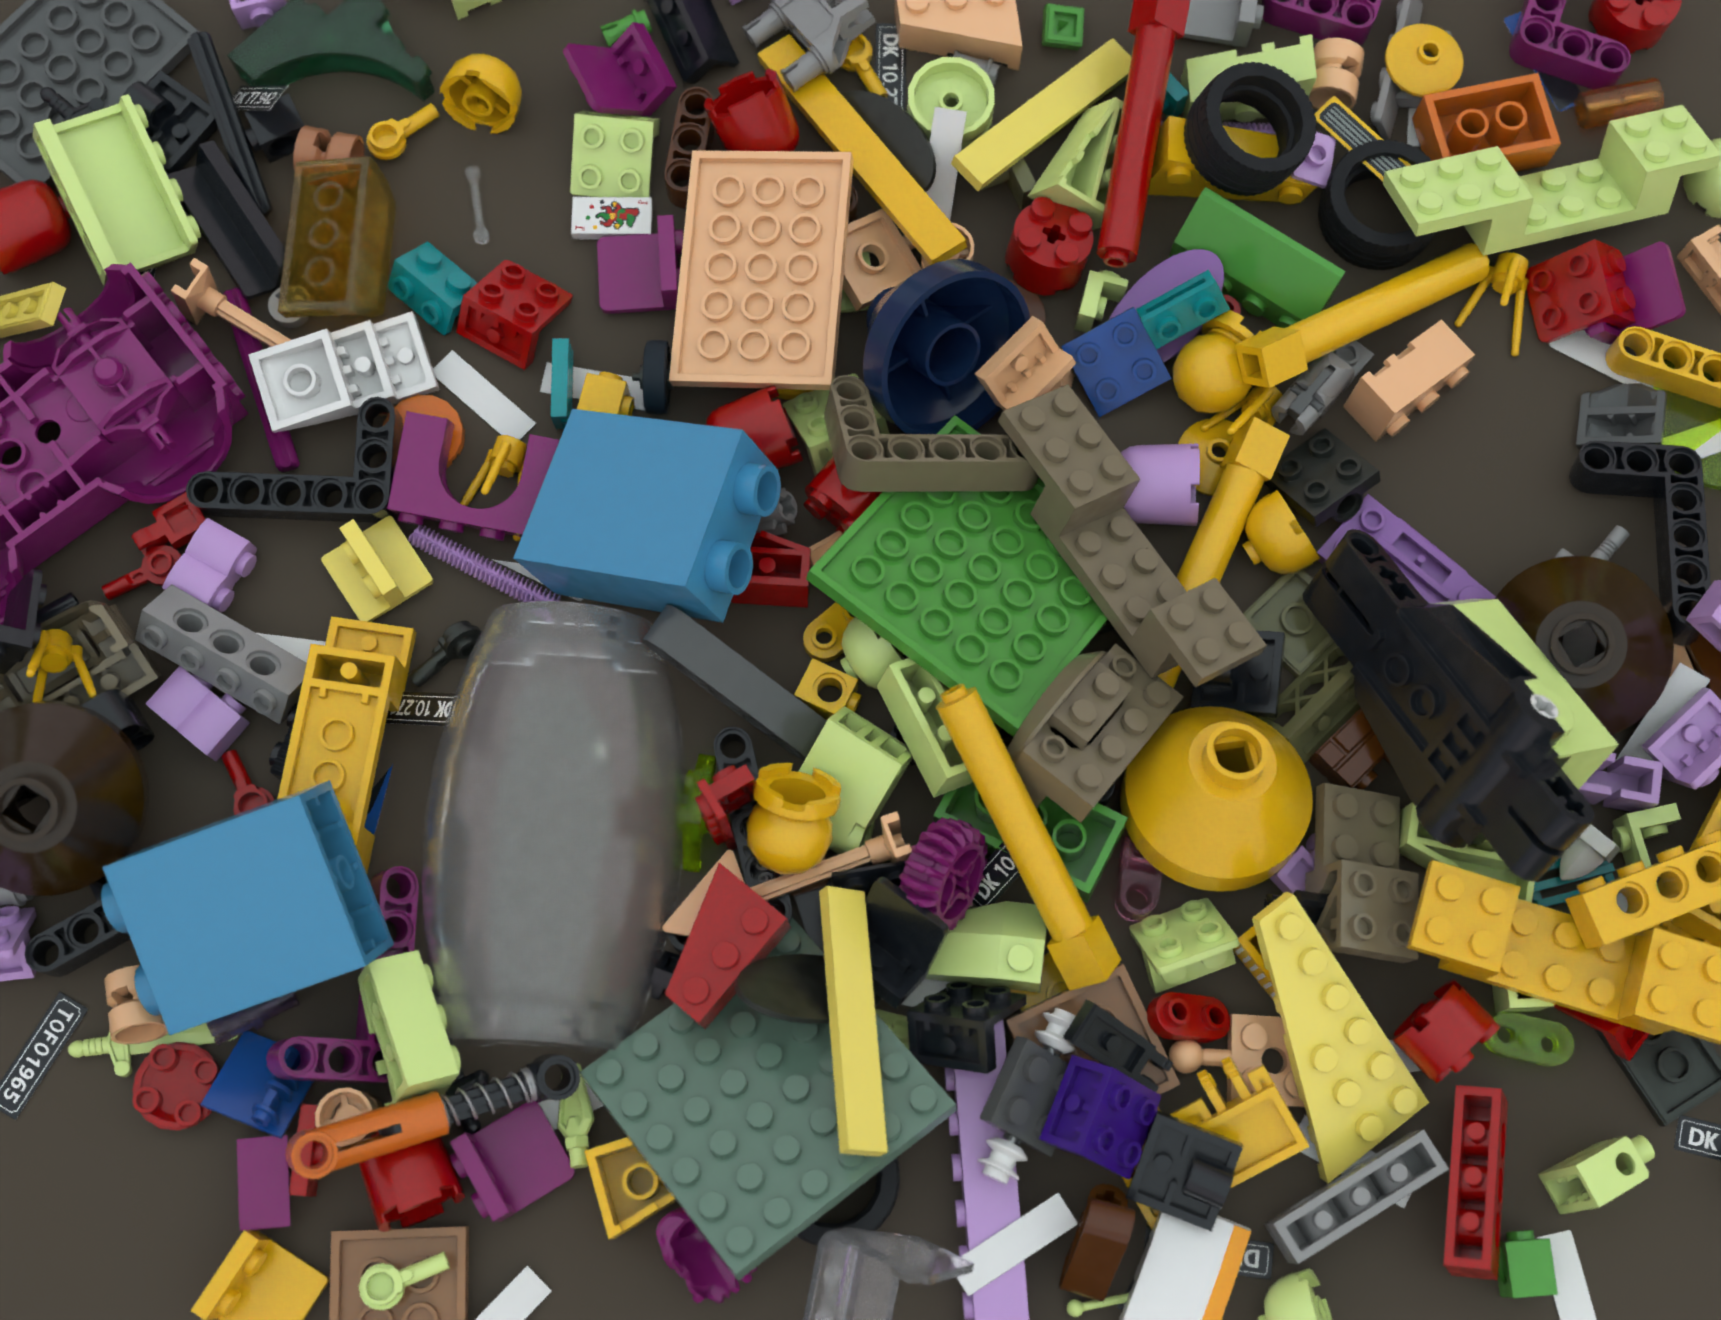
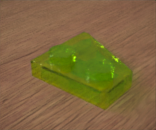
(688, 815)

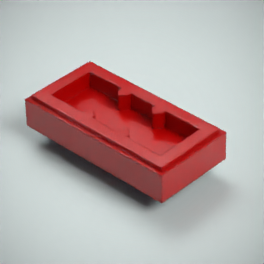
(309, 1155)

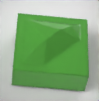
(1062, 26)

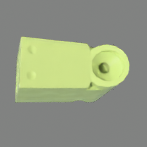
(866, 766)

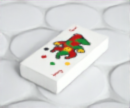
(611, 216)

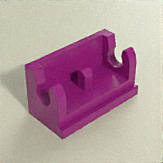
(263, 1183)

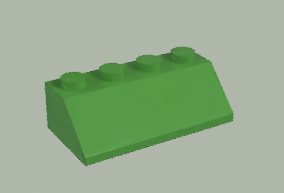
(1260, 264)

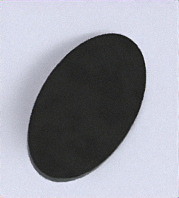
(898, 133)
(787, 988)

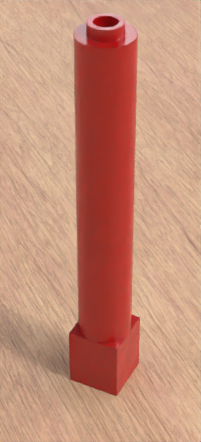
(1155, 29)

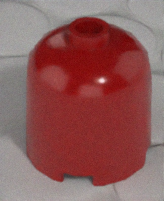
(754, 114)
(31, 225)
(763, 422)
(411, 1183)

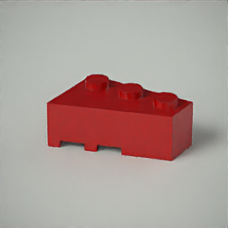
(777, 573)
(727, 936)

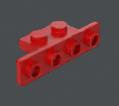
(727, 794)

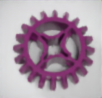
(945, 869)

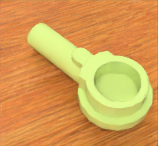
(384, 1284)

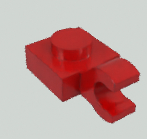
(175, 523)

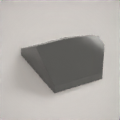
(1622, 415)

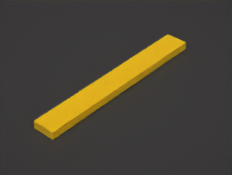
(873, 162)

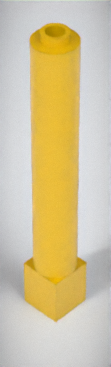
(1284, 352)
(1246, 467)
(1078, 940)

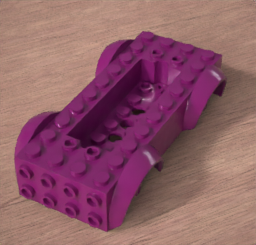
(135, 413)

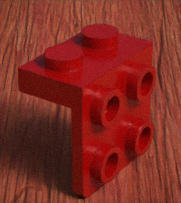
(1579, 291)

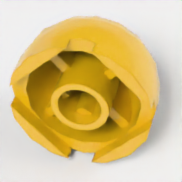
(482, 92)
(1277, 537)

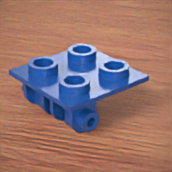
(1116, 362)
(251, 1093)

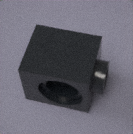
(274, 129)

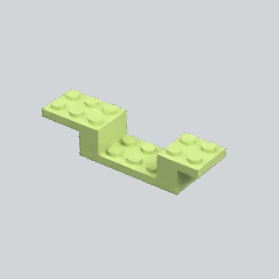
(1508, 211)

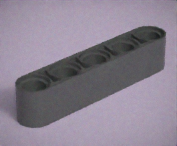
(734, 681)

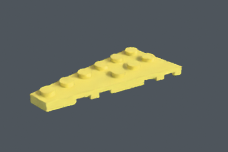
(1337, 1051)

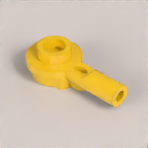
(858, 60)
(388, 138)

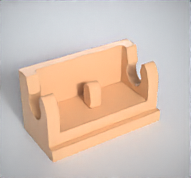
(1703, 263)

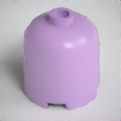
(1166, 484)

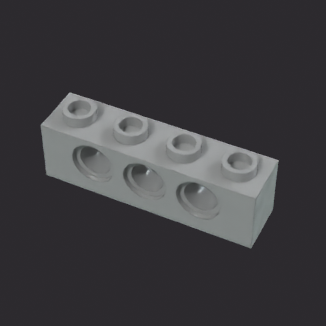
(222, 652)
(1356, 1196)

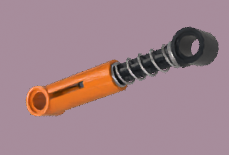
(427, 1116)

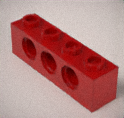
(1476, 1182)

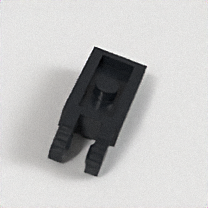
(1114, 1044)

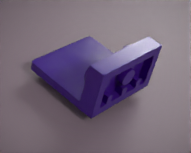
(1101, 1116)

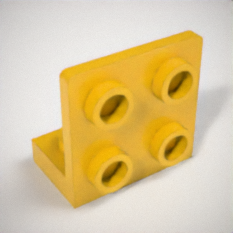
(260, 1283)

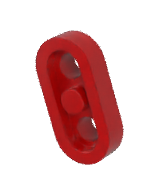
(1192, 1018)

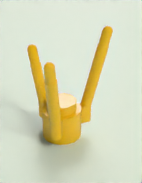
(1507, 278)
(1256, 404)
(502, 460)
(54, 655)

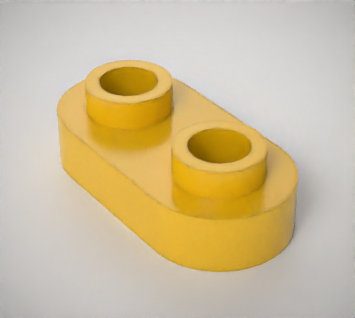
(832, 621)

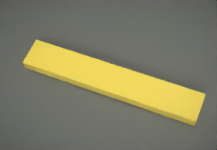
(1043, 115)
(852, 1023)

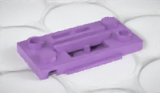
(1423, 564)

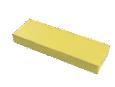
(30, 309)

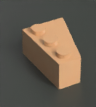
(968, 26)
(1409, 381)

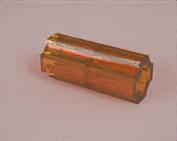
(1618, 101)

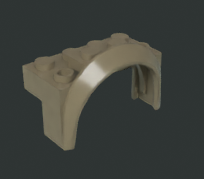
(120, 665)
(1078, 704)

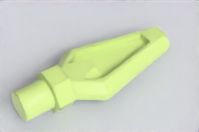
(575, 1122)

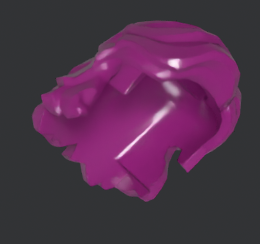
(695, 1259)

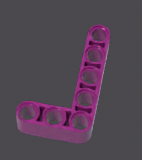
(1332, 23)
(1556, 38)
(360, 1052)

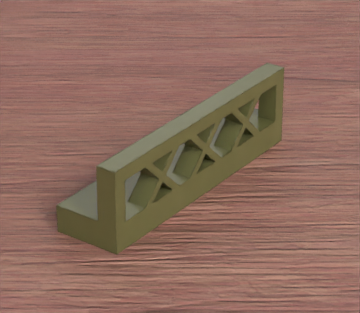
(1320, 713)

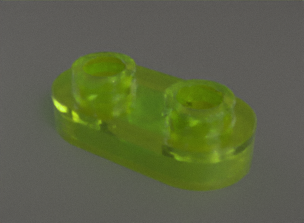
(1526, 1038)

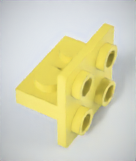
(376, 568)

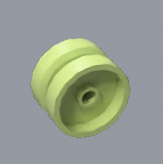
(956, 86)

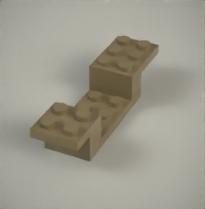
(1110, 555)

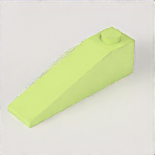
(995, 948)

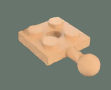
(879, 236)
(1247, 1041)

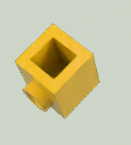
(606, 394)

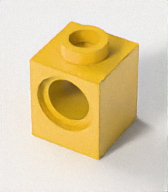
(821, 675)

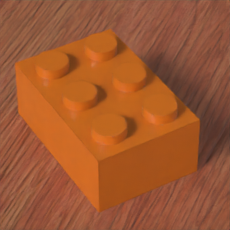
(1488, 115)

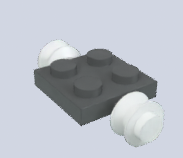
(1025, 1096)

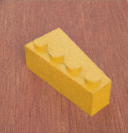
(625, 1186)

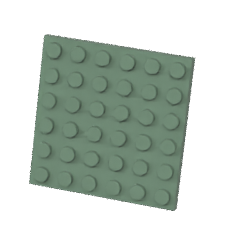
(748, 1117)

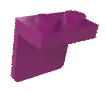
(622, 78)
(640, 269)
(1656, 291)
(512, 1161)

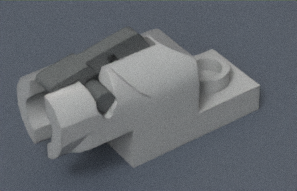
(1321, 386)

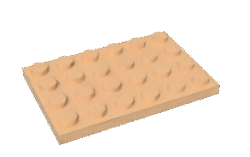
(762, 270)

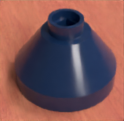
(932, 340)

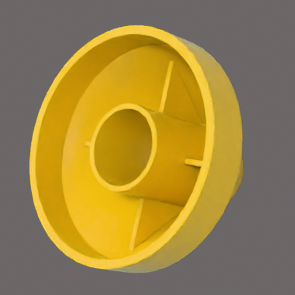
(1217, 799)

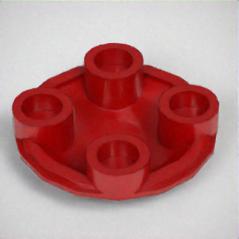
(173, 1085)

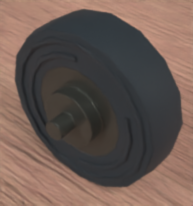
(655, 377)

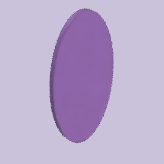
(1166, 277)

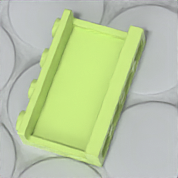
(117, 188)

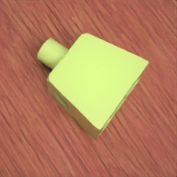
(1598, 1173)

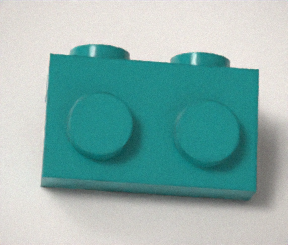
(430, 285)
(1182, 309)

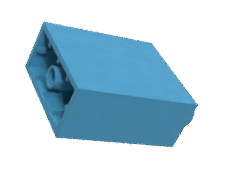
(649, 513)
(246, 909)

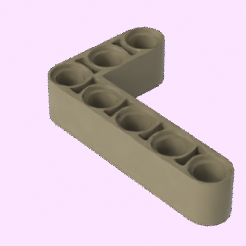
(915, 461)

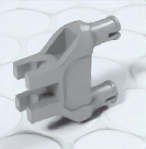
(820, 26)

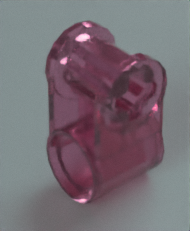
(1137, 875)

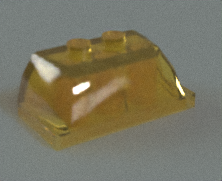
(338, 240)

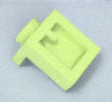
(1098, 289)

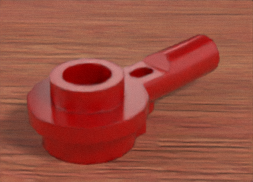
(154, 569)
(247, 794)

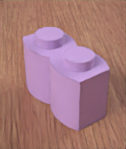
(213, 565)
(199, 713)

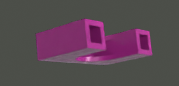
(422, 489)

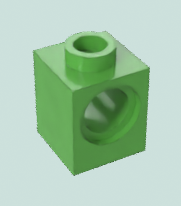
(1526, 1266)

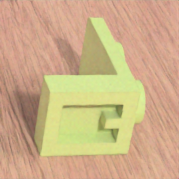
(1634, 827)

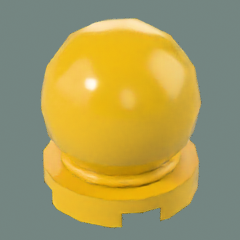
(1208, 366)
(792, 818)

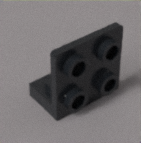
(958, 1025)

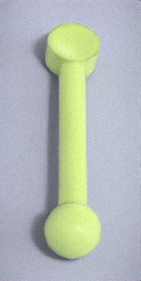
(1076, 1307)

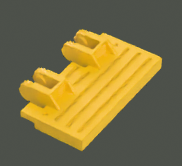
(1255, 1119)

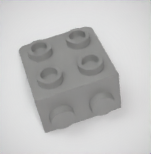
(1223, 21)

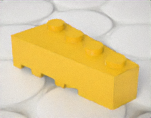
(1176, 175)

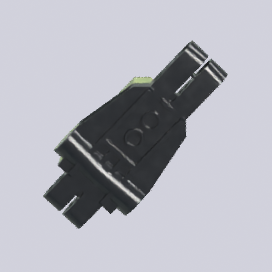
(1463, 709)

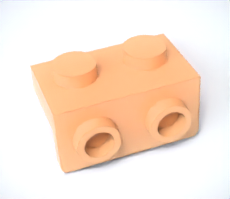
(1025, 366)

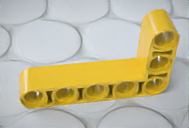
(1649, 366)

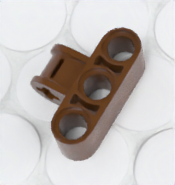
(1098, 1243)

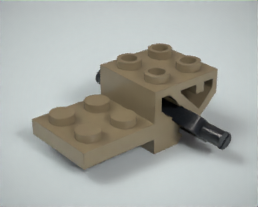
(1356, 885)

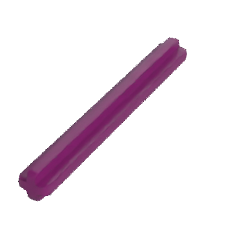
(280, 442)

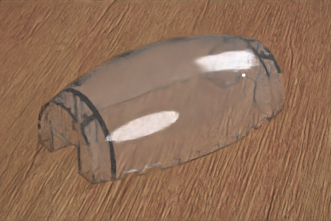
(553, 830)

